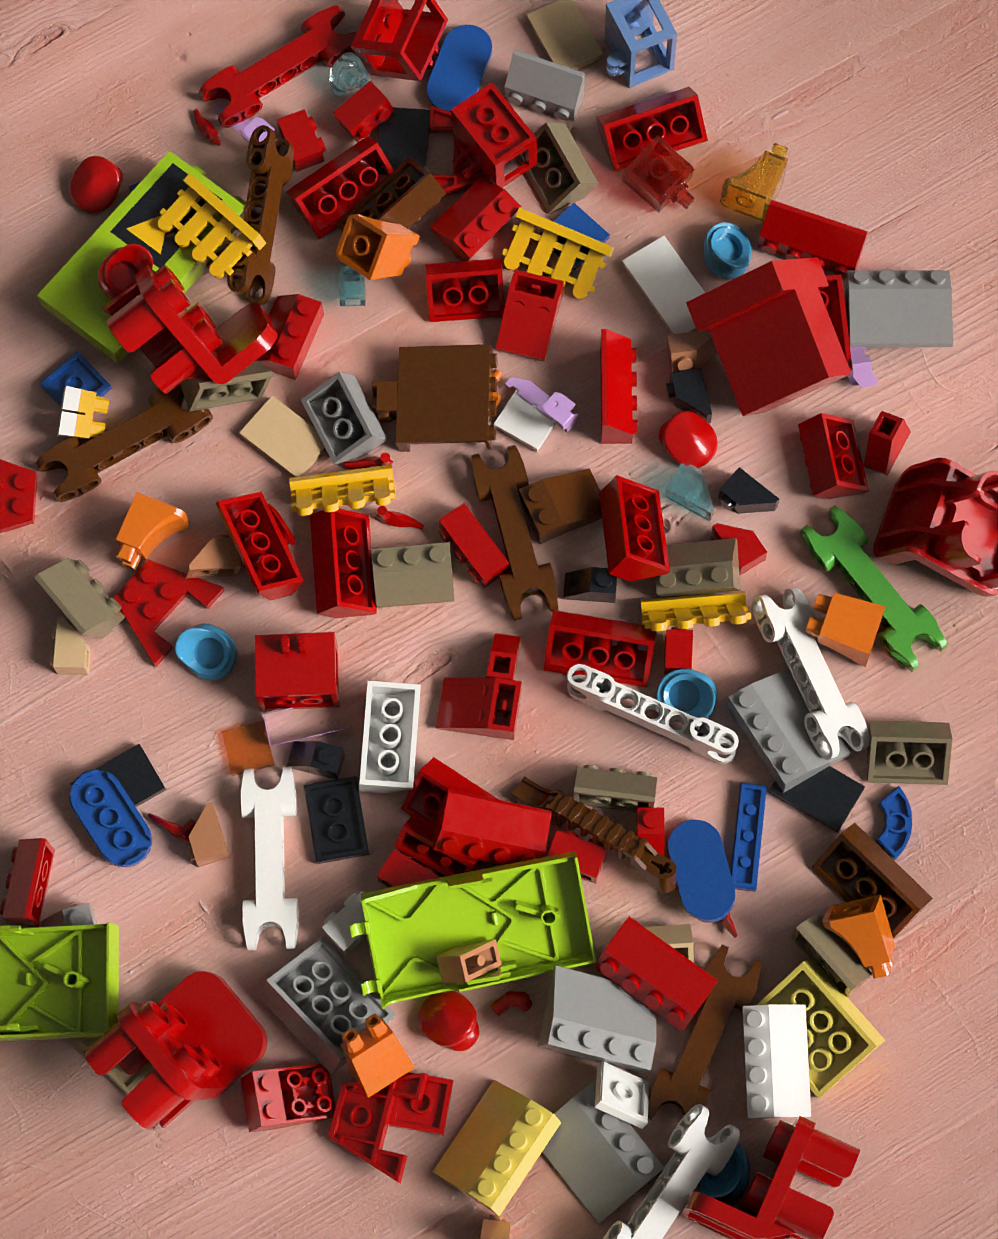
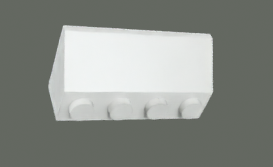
(389, 737)
(776, 1061)

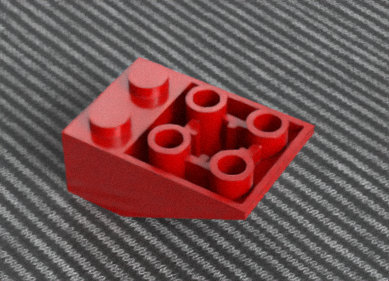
(530, 315)
(480, 706)
(287, 1097)

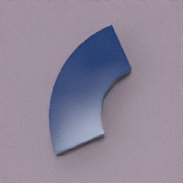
(897, 822)

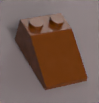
(561, 504)

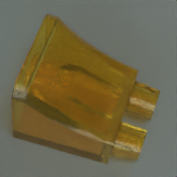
(758, 185)

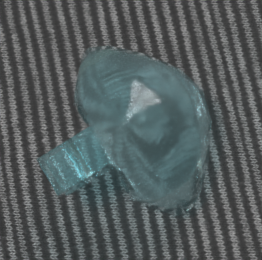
(347, 75)

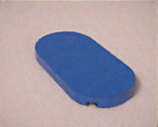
(459, 66)
(110, 818)
(702, 871)

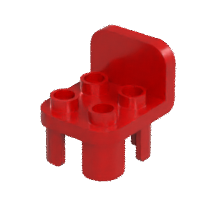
(184, 341)
(944, 522)
(193, 1038)
(776, 1207)

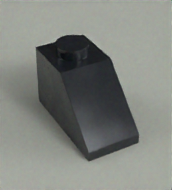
(689, 392)
(746, 494)
(590, 585)
(316, 758)

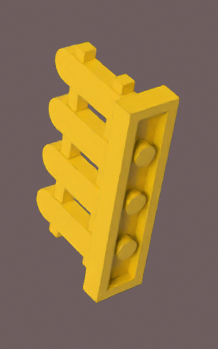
(216, 237)
(544, 249)
(341, 489)
(694, 609)

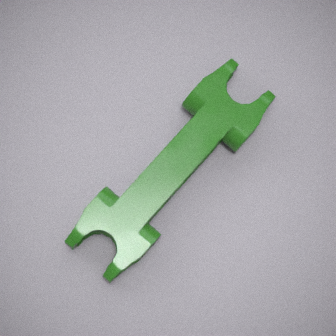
(900, 622)

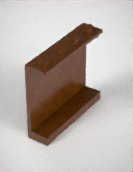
(446, 395)

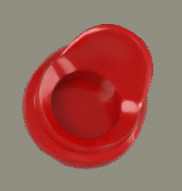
(95, 184)
(120, 266)
(689, 439)
(449, 1020)

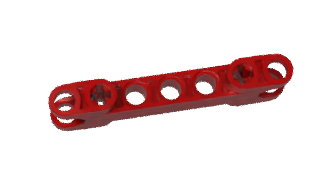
(247, 87)

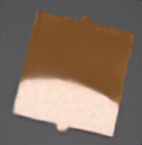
(248, 747)

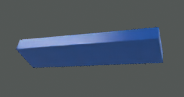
(748, 836)

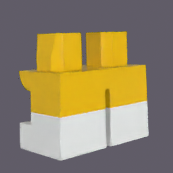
(84, 403)

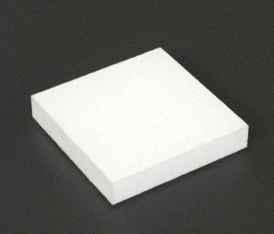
(524, 422)
(622, 1095)

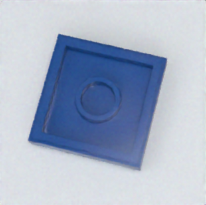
(581, 222)
(75, 373)

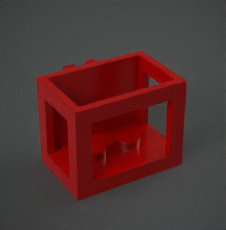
(399, 40)
(491, 136)
(296, 671)

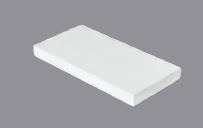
(665, 283)

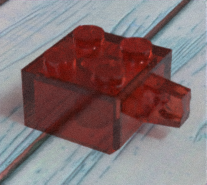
(660, 176)

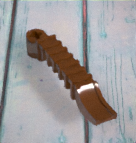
(644, 858)

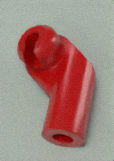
(514, 999)

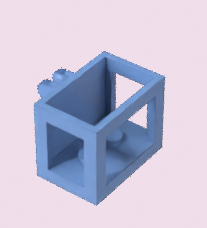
(628, 20)

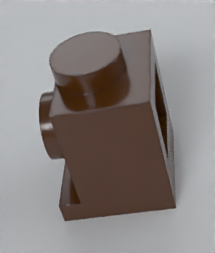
(385, 400)

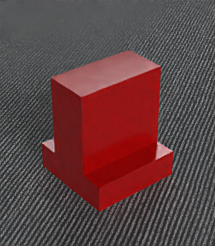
(772, 333)

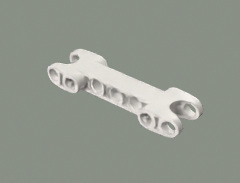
(592, 695)
(828, 712)
(270, 905)
(681, 1175)

